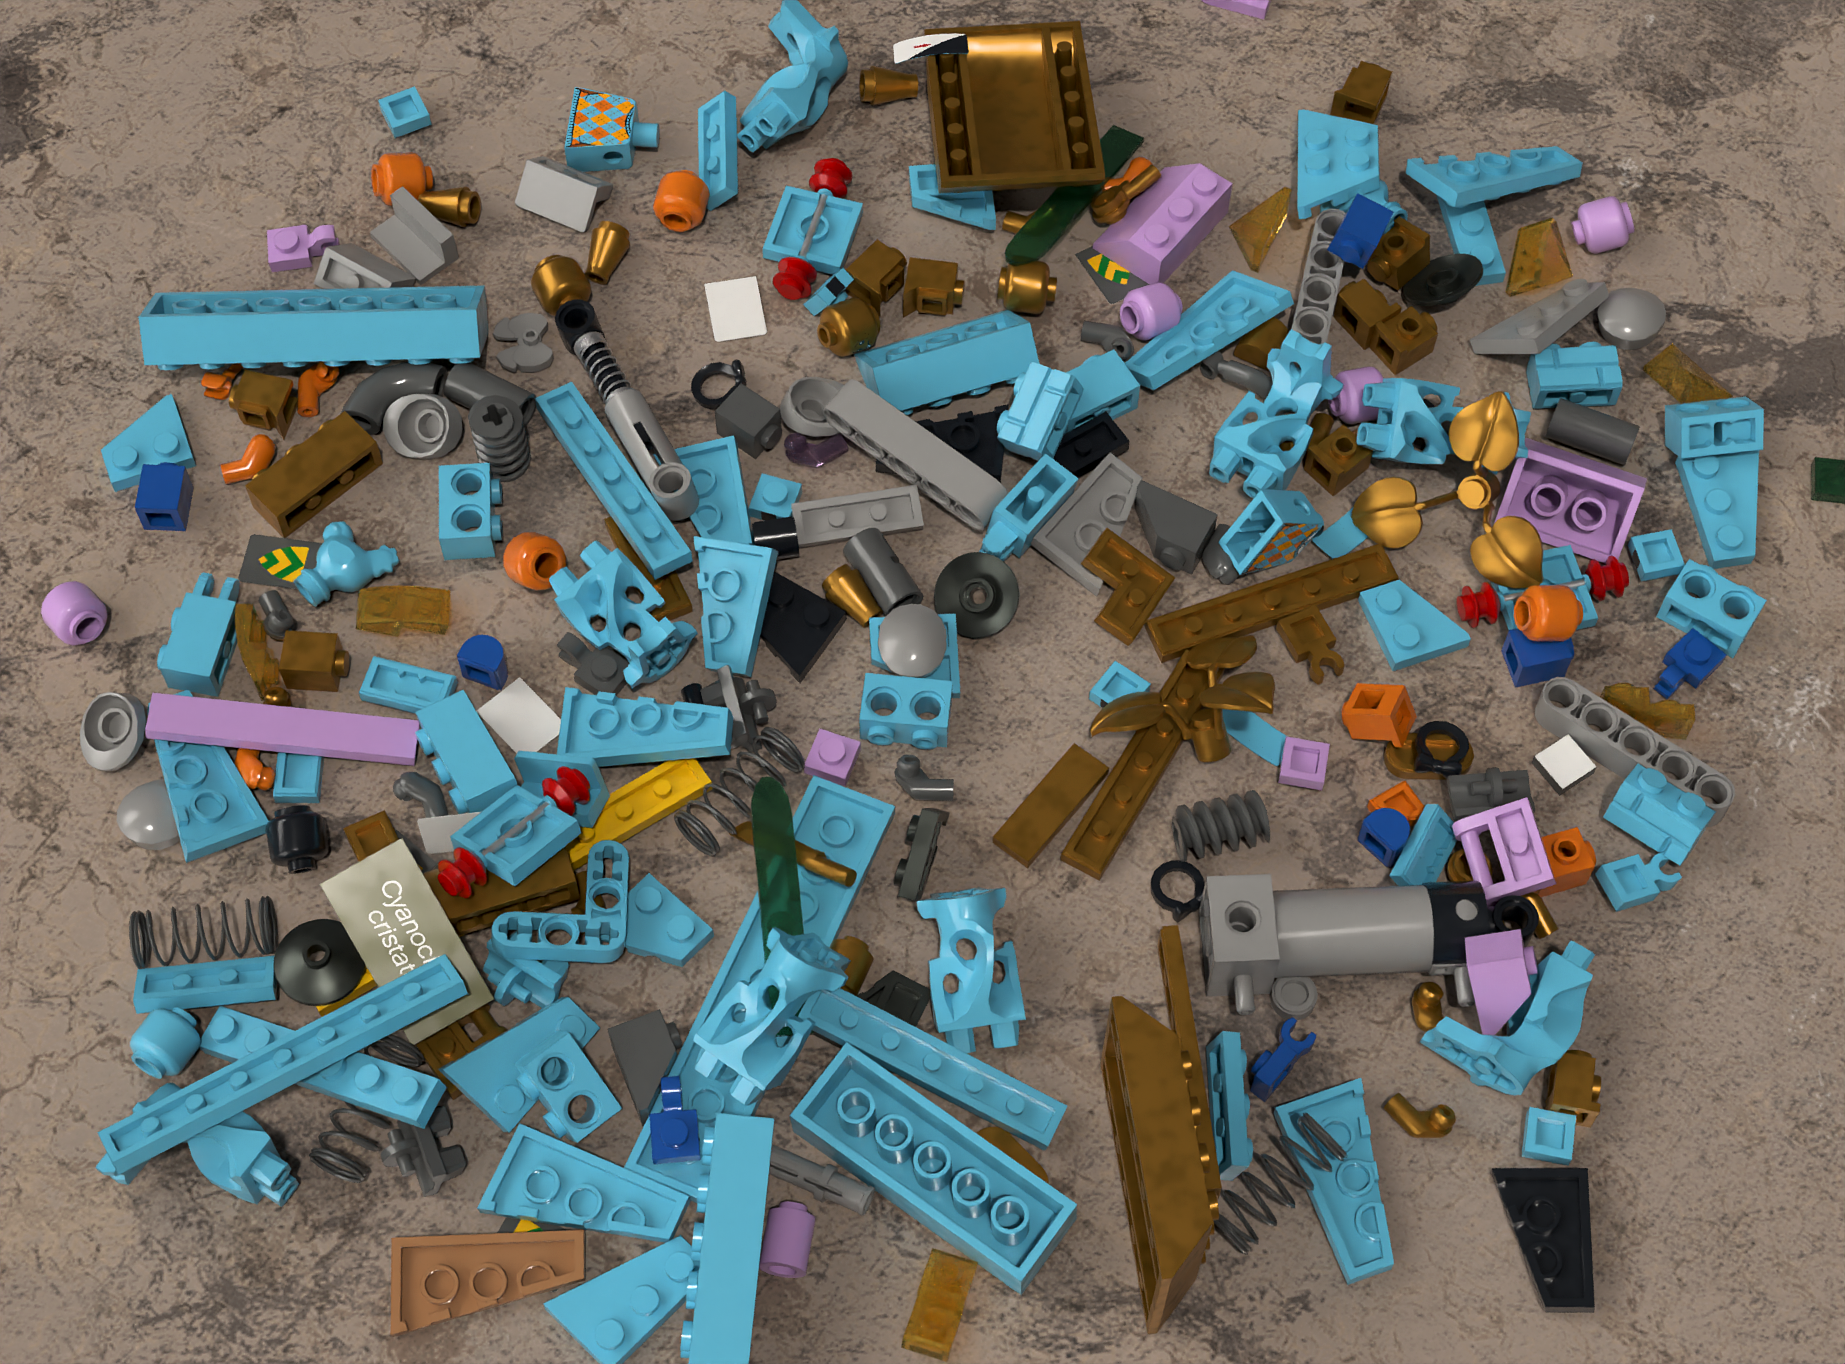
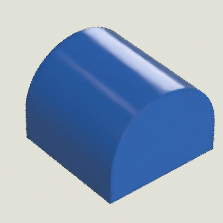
(483, 661)
(1385, 834)

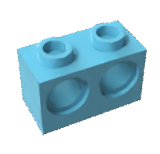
(1714, 427)
(463, 511)
(1709, 611)
(907, 699)
(575, 1079)

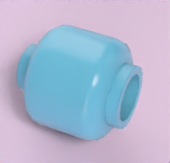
(165, 1042)

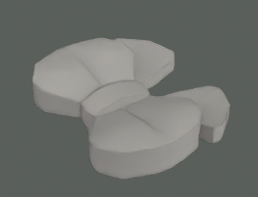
(530, 353)

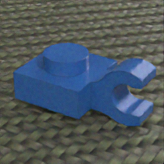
(1690, 661)
(1273, 1068)
(675, 1130)

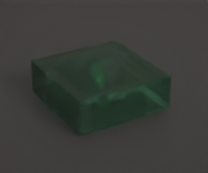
(1828, 480)

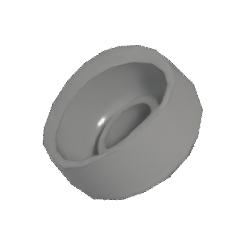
(1631, 318)
(804, 403)
(422, 426)
(912, 641)
(112, 730)
(148, 817)

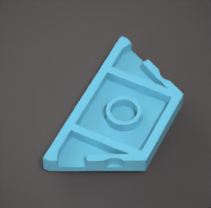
(1334, 160)

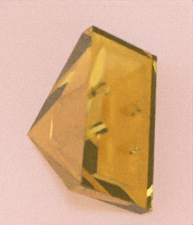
(1260, 226)
(1538, 258)
(1683, 377)

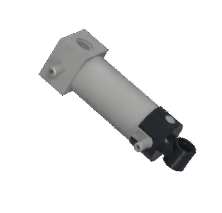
(1272, 934)

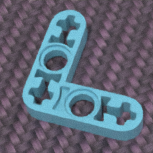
(593, 923)

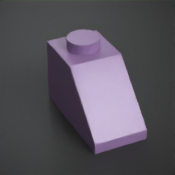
(1499, 976)

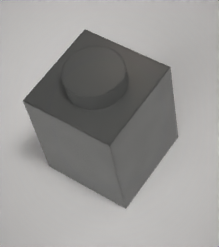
(750, 420)

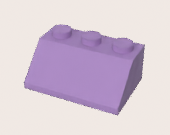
(1167, 222)
(1573, 500)

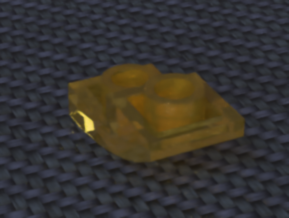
(398, 607)
(254, 650)
(1665, 717)
(939, 1305)

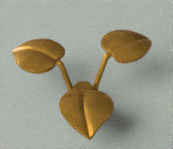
(1490, 437)
(1208, 731)

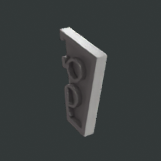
(1542, 322)
(1095, 505)

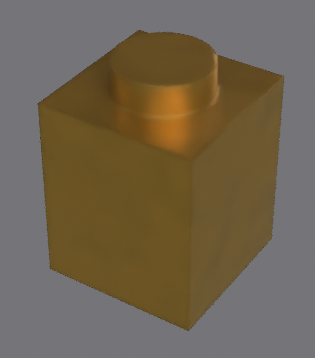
(313, 661)

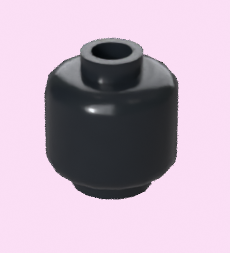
(296, 838)

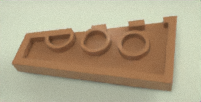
(469, 1273)

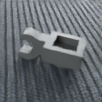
(597, 669)

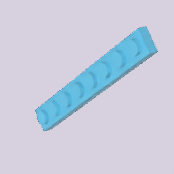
(281, 1064)

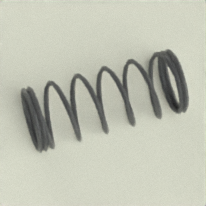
(787, 745)
(267, 925)
(360, 1172)
(1234, 1232)

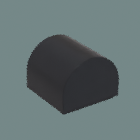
(777, 534)

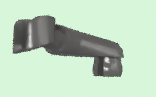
(1238, 373)

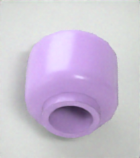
(1603, 224)
(1150, 311)
(1349, 402)
(74, 613)

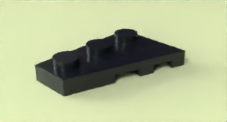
(971, 436)
(799, 625)
(1553, 1231)

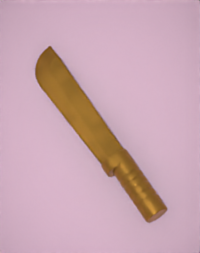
(807, 857)

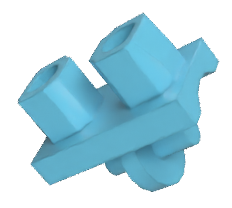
(524, 978)

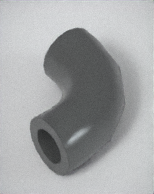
(377, 392)

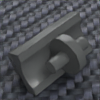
(744, 705)
(1484, 791)
(417, 1152)

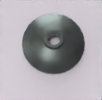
(1444, 280)
(956, 589)
(322, 980)

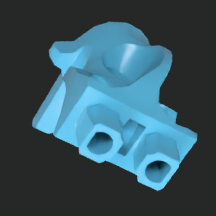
(800, 92)
(1405, 417)
(1255, 446)
(603, 594)
(798, 969)
(978, 999)
(1535, 1033)
(230, 1155)

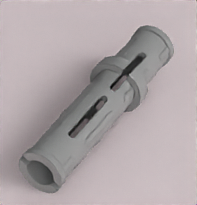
(820, 1180)

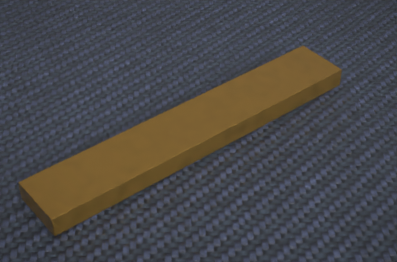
(1270, 601)
(1135, 775)
(1183, 1025)

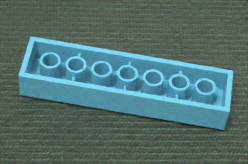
(314, 326)

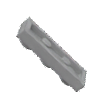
(845, 516)

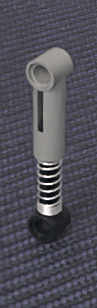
(628, 412)

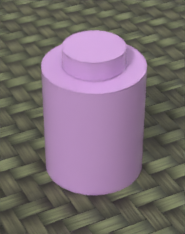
(787, 1240)

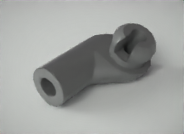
(1109, 337)
(1217, 560)
(277, 615)
(918, 784)
(422, 789)

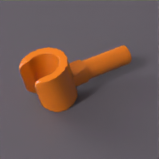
(220, 385)

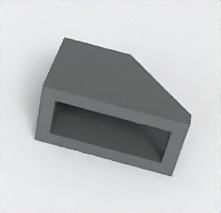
(1173, 526)
(645, 1055)

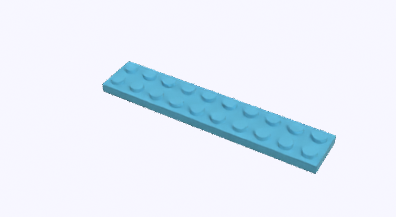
(849, 832)

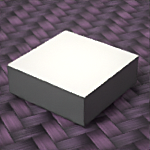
(1564, 764)

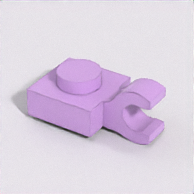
(295, 246)

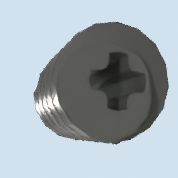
(500, 437)
(1220, 824)

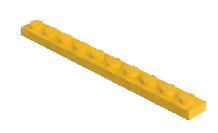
(623, 816)

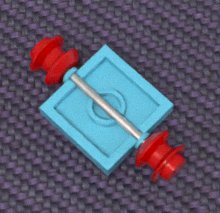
(813, 229)
(1558, 568)
(515, 834)

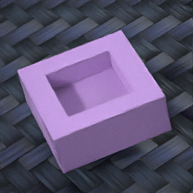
(832, 757)
(1304, 763)

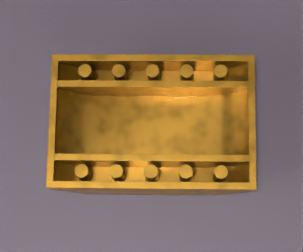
(1014, 109)
(1157, 1156)

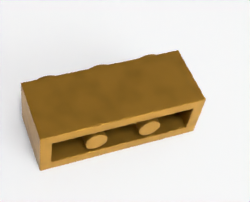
(314, 474)

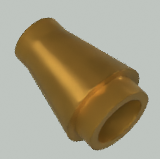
(886, 85)
(453, 205)
(606, 250)
(850, 593)

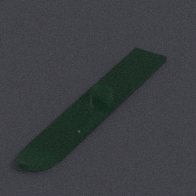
(1069, 202)
(775, 868)

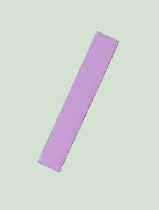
(282, 729)

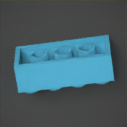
(950, 361)

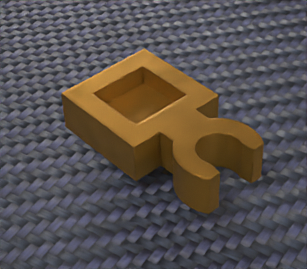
(1311, 638)

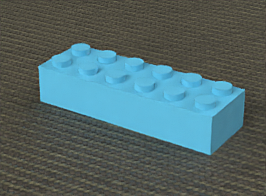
(934, 1168)
(728, 1240)

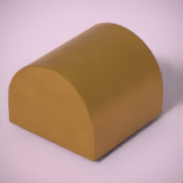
(1258, 342)

